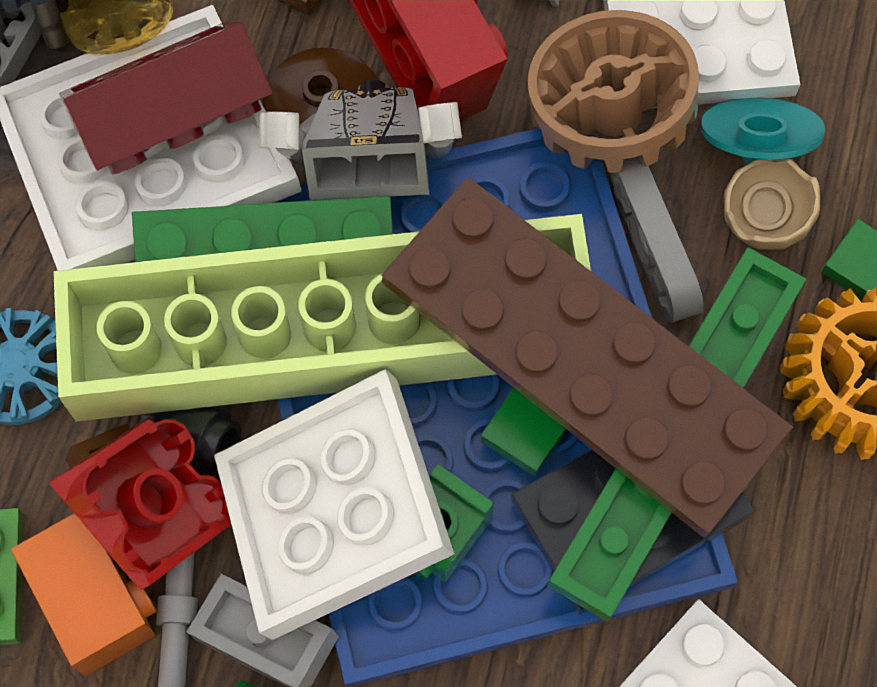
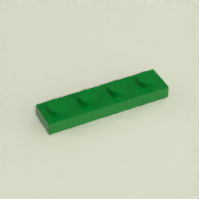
(256, 226)

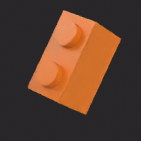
(84, 595)

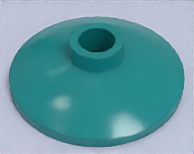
(762, 128)

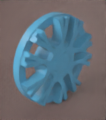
(24, 366)

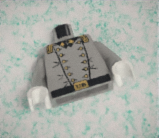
(364, 141)

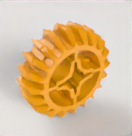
(847, 356)

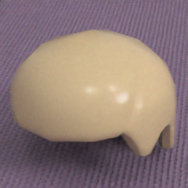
(771, 204)

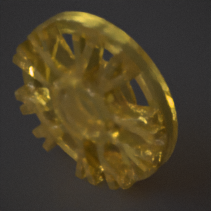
(114, 19)

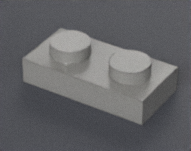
(230, 627)

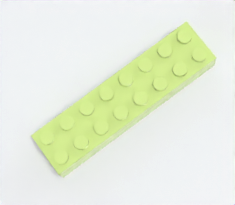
(251, 326)

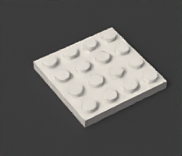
(89, 210)

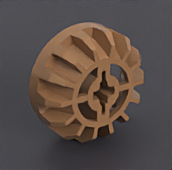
(602, 77)

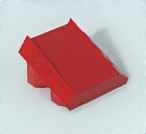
(146, 499)

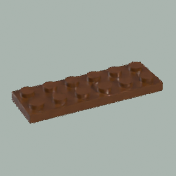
(587, 356)

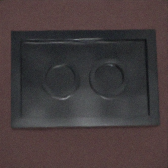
(561, 501)

